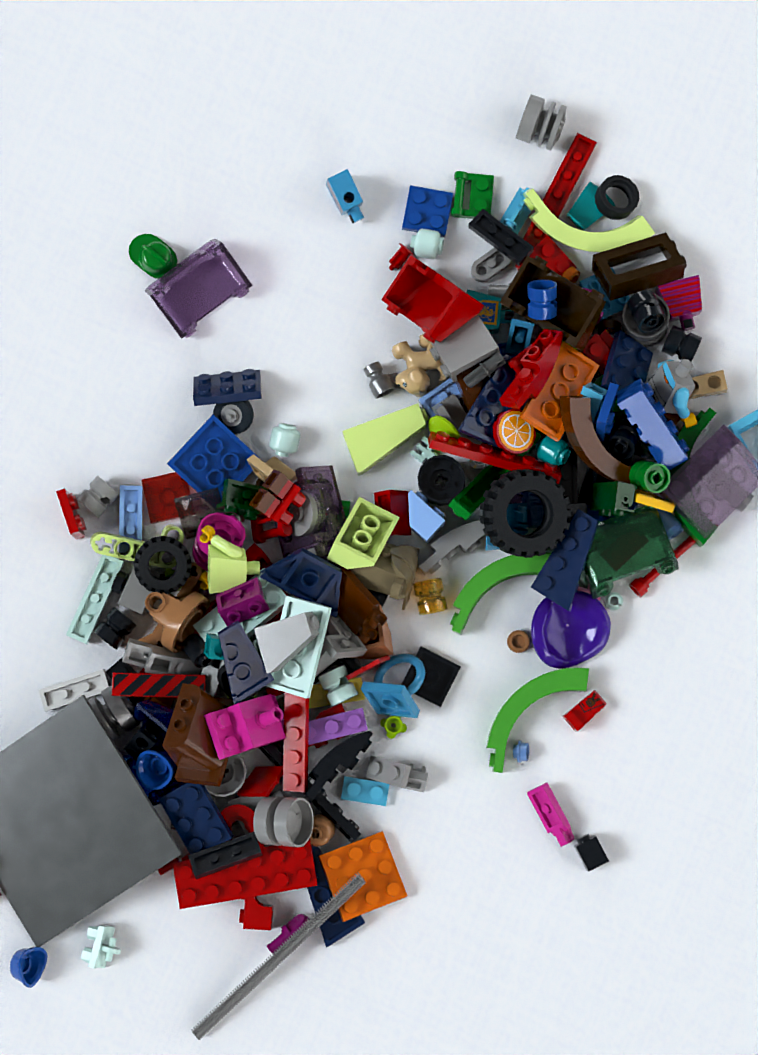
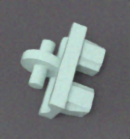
(103, 946)

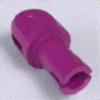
(288, 930)

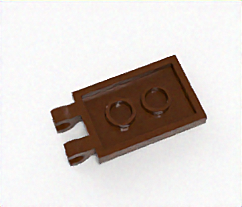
(358, 607)

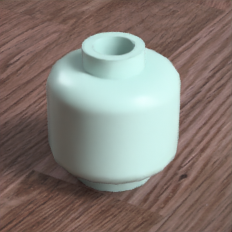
(427, 243)
(284, 439)

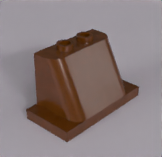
(189, 738)

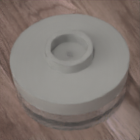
(309, 517)

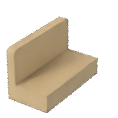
(263, 470)

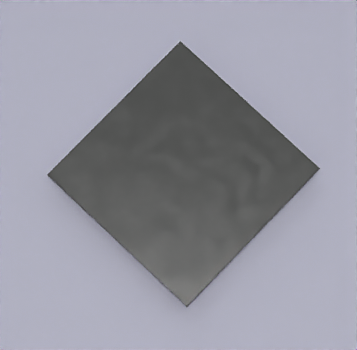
(73, 823)

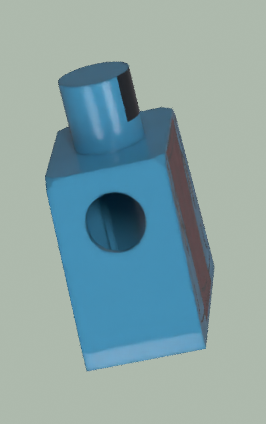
(343, 186)

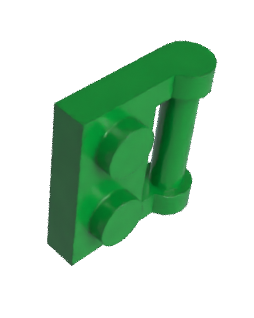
(480, 194)

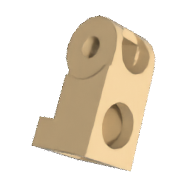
(709, 384)

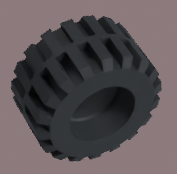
(156, 584)

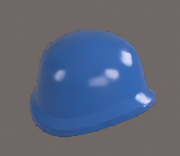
(154, 769)
(28, 965)

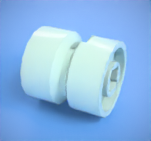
(338, 686)

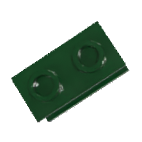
(612, 498)

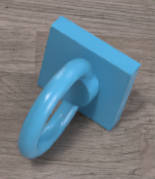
(392, 698)

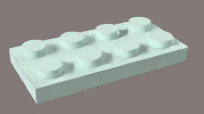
(274, 597)
(299, 673)

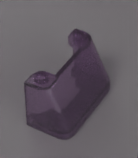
(198, 287)

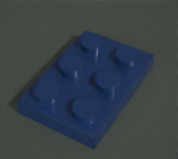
(626, 362)
(227, 387)
(195, 817)

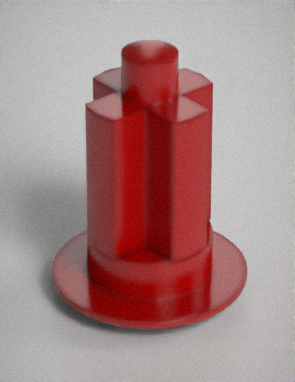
(400, 257)

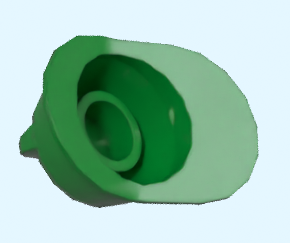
(152, 255)

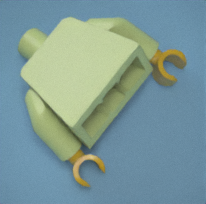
(226, 563)

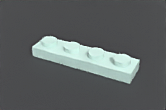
(94, 599)

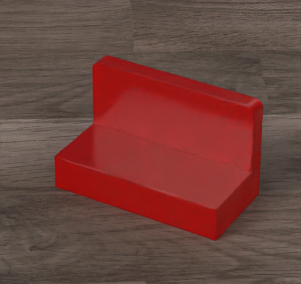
(396, 503)

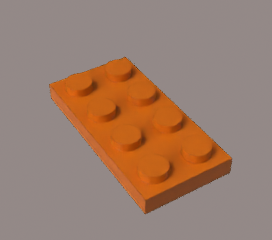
(566, 379)

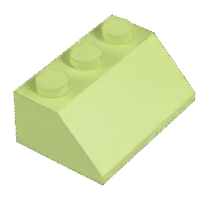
(362, 536)

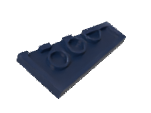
(487, 406)
(564, 567)
(333, 928)

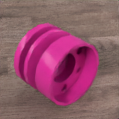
(226, 527)

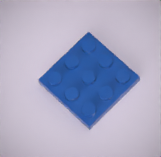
(212, 457)

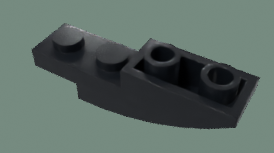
(339, 758)

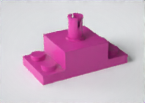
(246, 726)

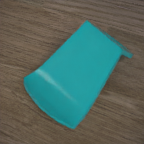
(584, 210)

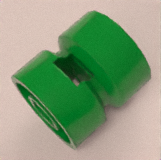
(650, 476)

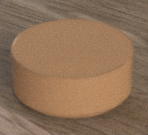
(518, 641)

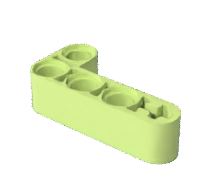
(134, 545)

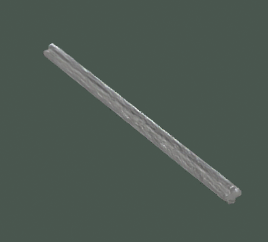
(270, 965)

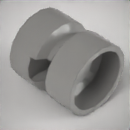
(97, 496)

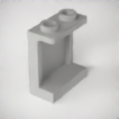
(464, 348)

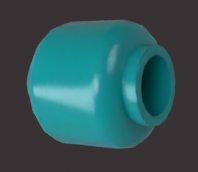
(552, 451)

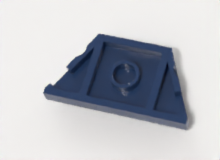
(307, 578)

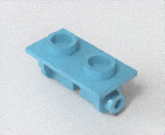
(516, 212)

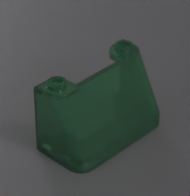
(626, 548)

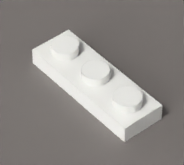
(68, 691)

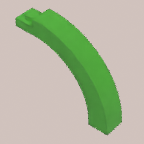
(489, 577)
(555, 681)

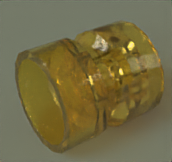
(428, 604)

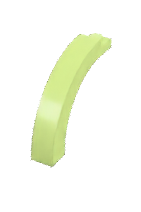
(549, 224)

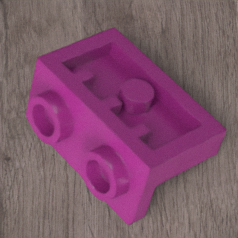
(242, 602)

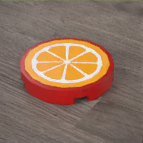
(513, 433)

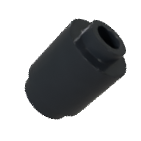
(194, 648)

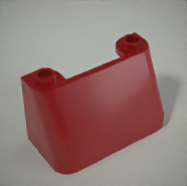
(430, 300)

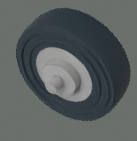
(235, 415)

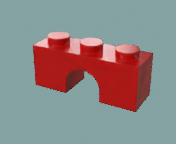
(256, 915)

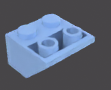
(422, 518)

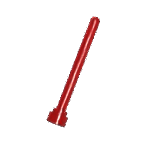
(641, 585)

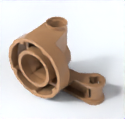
(177, 614)

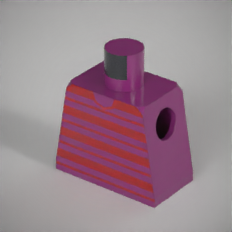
(682, 300)

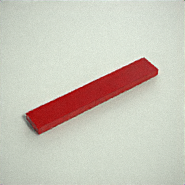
(564, 182)

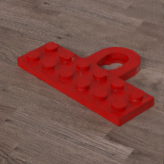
(273, 872)

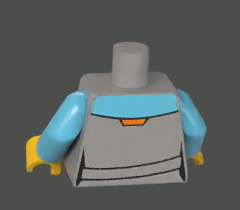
(673, 387)

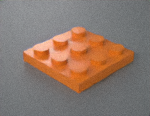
(375, 864)

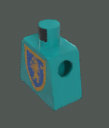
(492, 313)

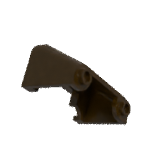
(576, 307)

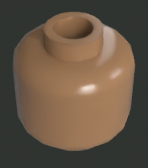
(322, 830)

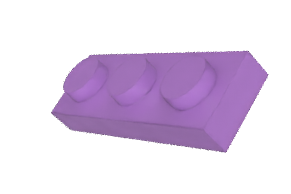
(336, 726)

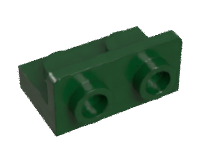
(237, 498)

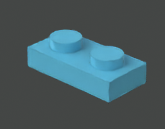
(365, 791)

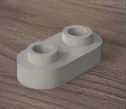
(490, 264)

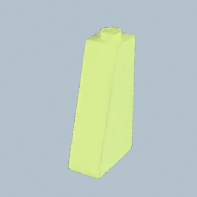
(382, 436)

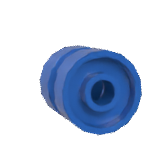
(541, 297)

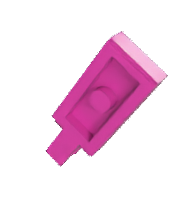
(551, 813)

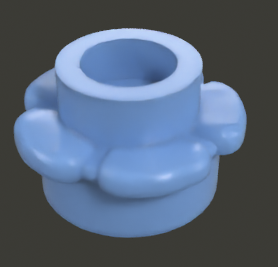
(521, 751)

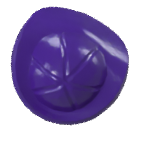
(568, 637)

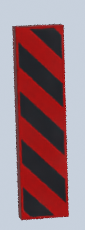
(152, 684)

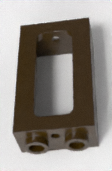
(642, 278)

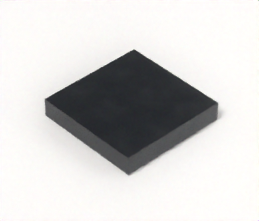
(438, 676)

